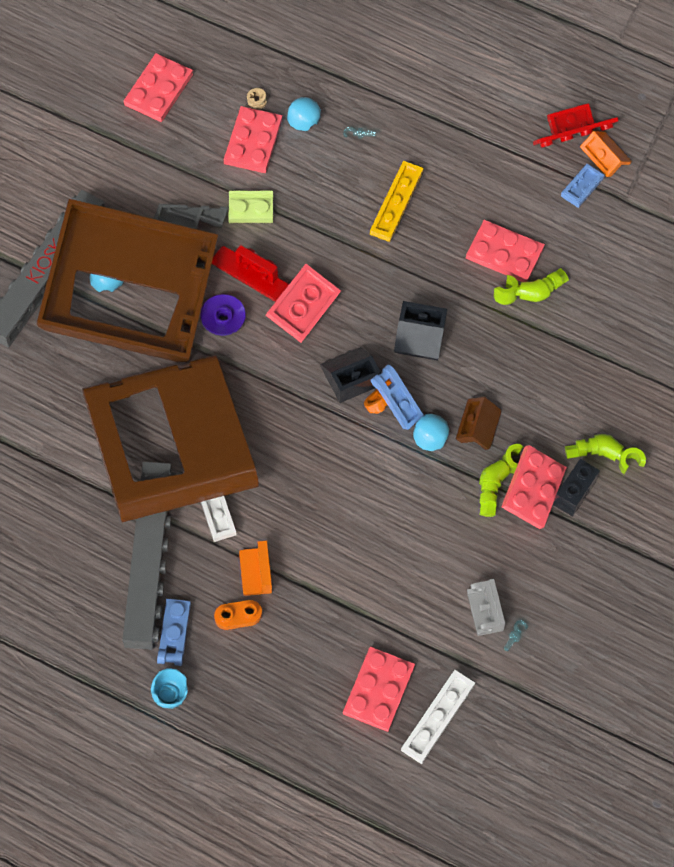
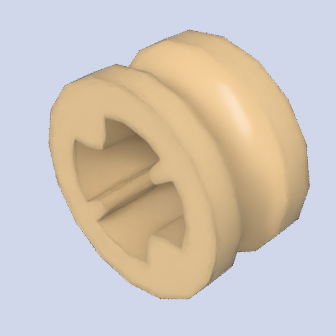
(262, 98)

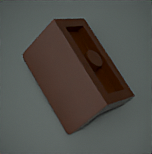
(479, 422)

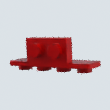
(570, 122)
(251, 270)

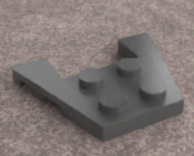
(191, 217)

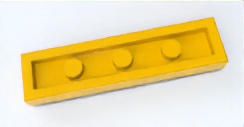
(396, 201)

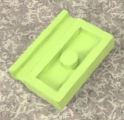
(250, 206)

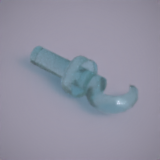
(360, 133)
(514, 636)

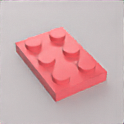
(158, 87)
(253, 139)
(505, 251)
(303, 303)
(534, 487)
(378, 689)

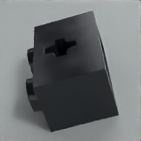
(576, 487)

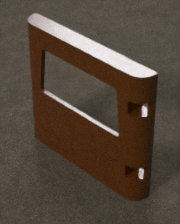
(133, 252)
(203, 430)

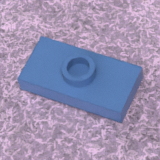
(582, 185)

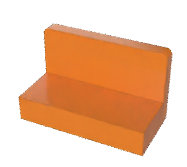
(604, 153)
(255, 570)

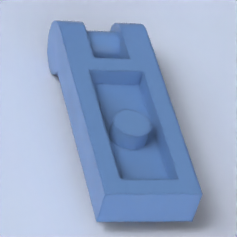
(397, 397)
(174, 631)

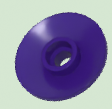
(223, 306)

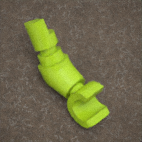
(530, 291)
(606, 446)
(493, 476)

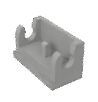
(486, 607)

